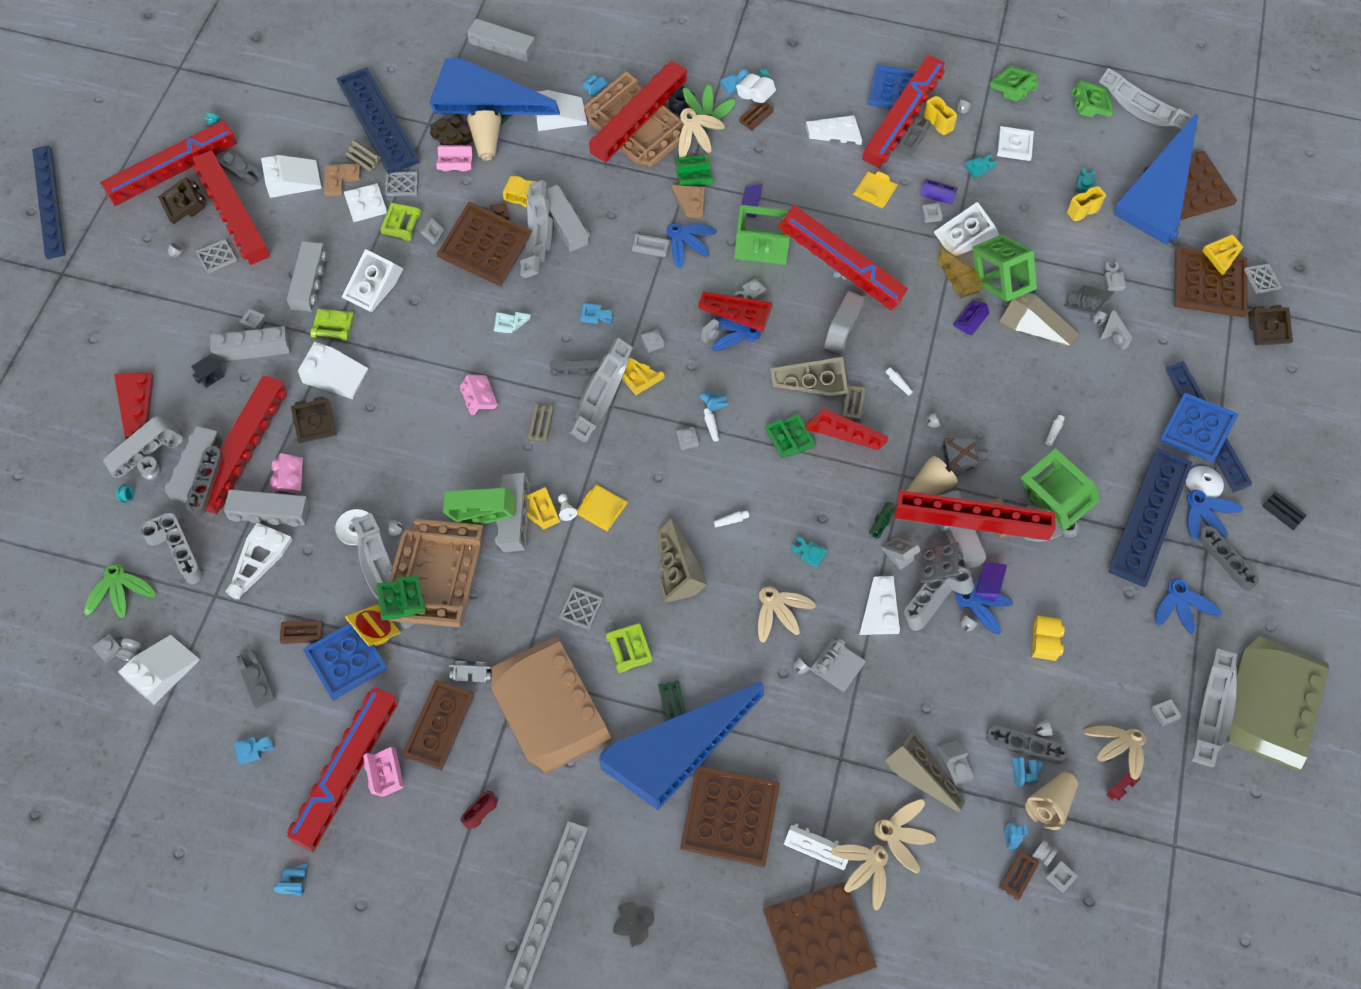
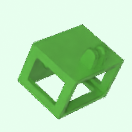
(761, 244)
(1013, 262)
(1059, 490)

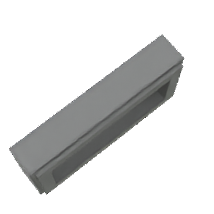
(650, 245)

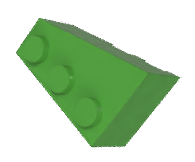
(479, 505)

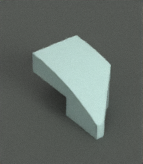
(509, 323)

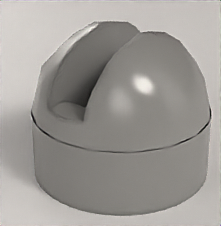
(963, 106)
(175, 250)
(1101, 317)
(934, 420)
(395, 528)
(970, 623)
(802, 664)
(1045, 728)

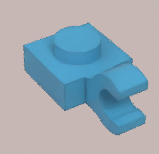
(730, 82)
(593, 313)
(250, 749)
(1014, 835)

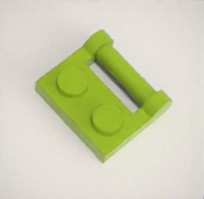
(395, 218)
(332, 320)
(635, 645)

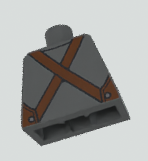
(962, 455)

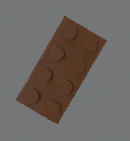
(438, 725)

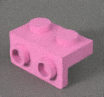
(454, 158)
(477, 393)
(286, 474)
(383, 772)

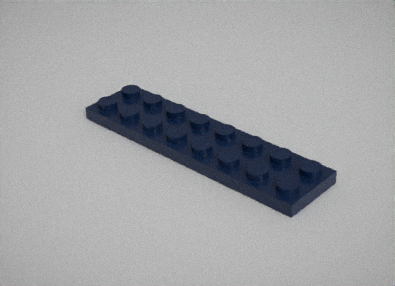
(378, 120)
(1150, 517)

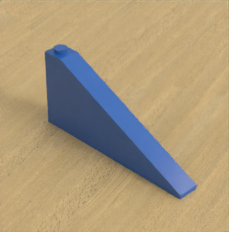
(470, 88)
(1158, 195)
(665, 755)

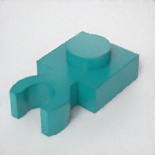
(979, 167)
(1085, 181)
(811, 553)

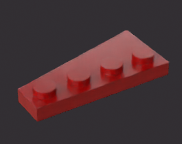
(737, 309)
(134, 399)
(839, 427)

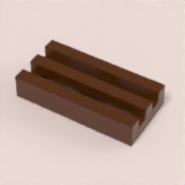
(753, 113)
(296, 636)
(1010, 890)

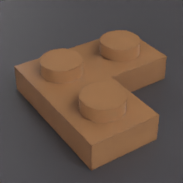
(337, 174)

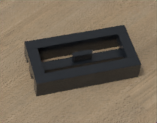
(1286, 508)

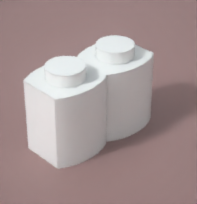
(756, 88)

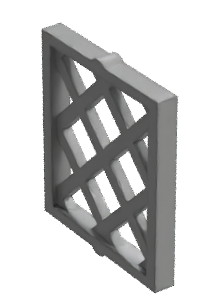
(399, 175)
(219, 265)
(1253, 281)
(575, 622)

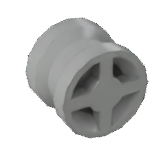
(151, 472)
(129, 649)
(1045, 852)

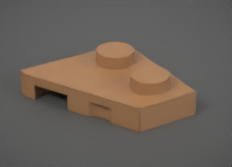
(690, 200)

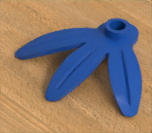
(683, 233)
(741, 332)
(1202, 507)
(1181, 600)
(982, 613)

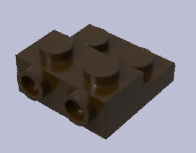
(451, 131)
(182, 200)
(1271, 325)
(313, 420)

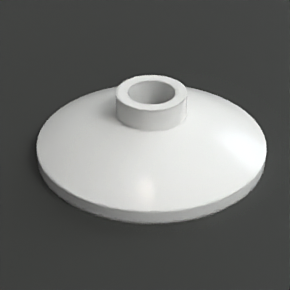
(1196, 480)
(345, 528)

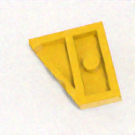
(1223, 252)
(640, 376)
(542, 509)

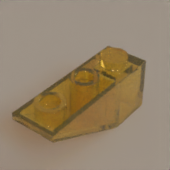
(962, 275)

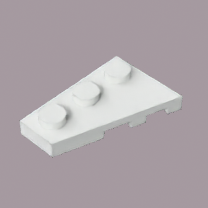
(837, 128)
(881, 608)

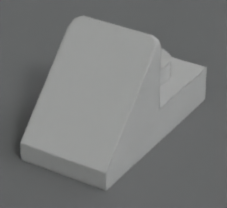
(1116, 328)
(901, 551)
(955, 761)

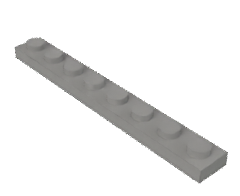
(547, 907)

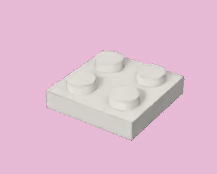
(1015, 143)
(365, 202)

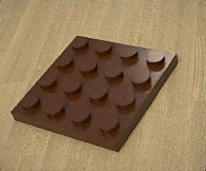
(1204, 188)
(484, 244)
(1203, 288)
(730, 816)
(819, 938)

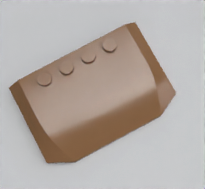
(653, 139)
(446, 563)
(548, 706)

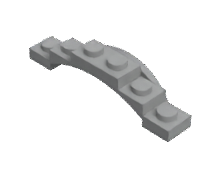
(1142, 104)
(541, 228)
(600, 390)
(372, 555)
(1216, 708)

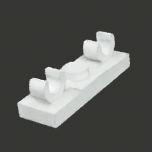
(813, 846)

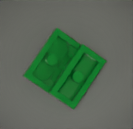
(693, 170)
(790, 436)
(400, 598)

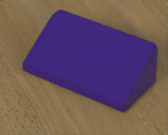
(938, 191)
(752, 197)
(972, 317)
(991, 580)

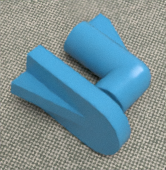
(594, 85)
(713, 401)
(1020, 776)
(285, 886)

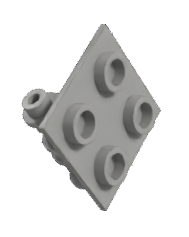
(838, 665)

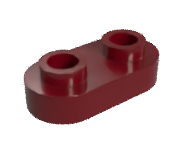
(1118, 790)
(479, 809)

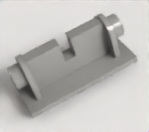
(462, 670)

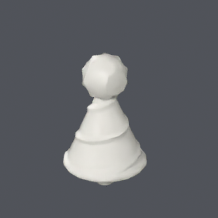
(567, 511)

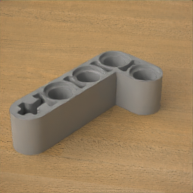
(843, 322)
(142, 444)
(178, 549)
(932, 596)

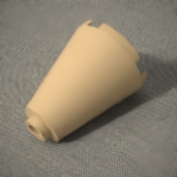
(485, 132)
(933, 478)
(1053, 801)

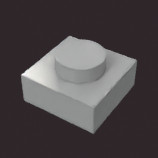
(931, 213)
(432, 230)
(252, 320)
(710, 331)
(652, 340)
(687, 438)
(106, 648)
(1166, 712)
(1061, 877)

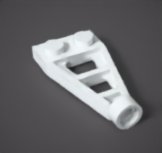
(266, 538)

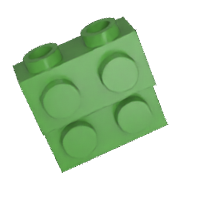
(1015, 83)
(1092, 99)

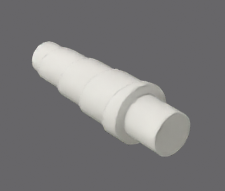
(896, 378)
(711, 424)
(1055, 429)
(732, 518)

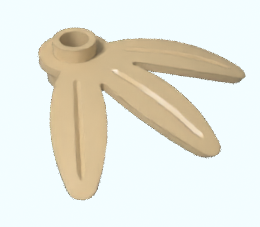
(694, 125)
(776, 604)
(1126, 739)
(895, 834)
(874, 861)

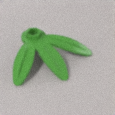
(707, 104)
(117, 594)

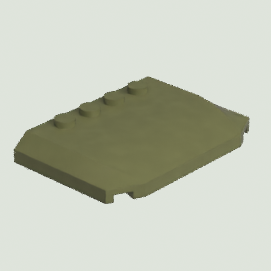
(1277, 702)

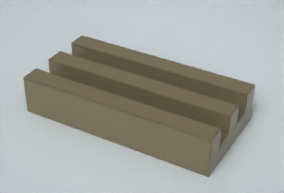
(352, 149)
(543, 410)
(851, 416)

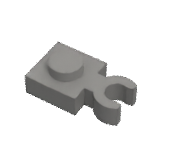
(1113, 280)
(751, 290)

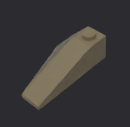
(1036, 318)
(818, 376)
(680, 570)
(914, 765)

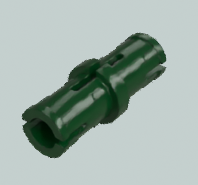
(882, 520)

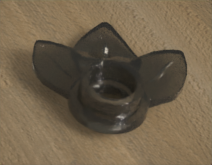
(630, 923)

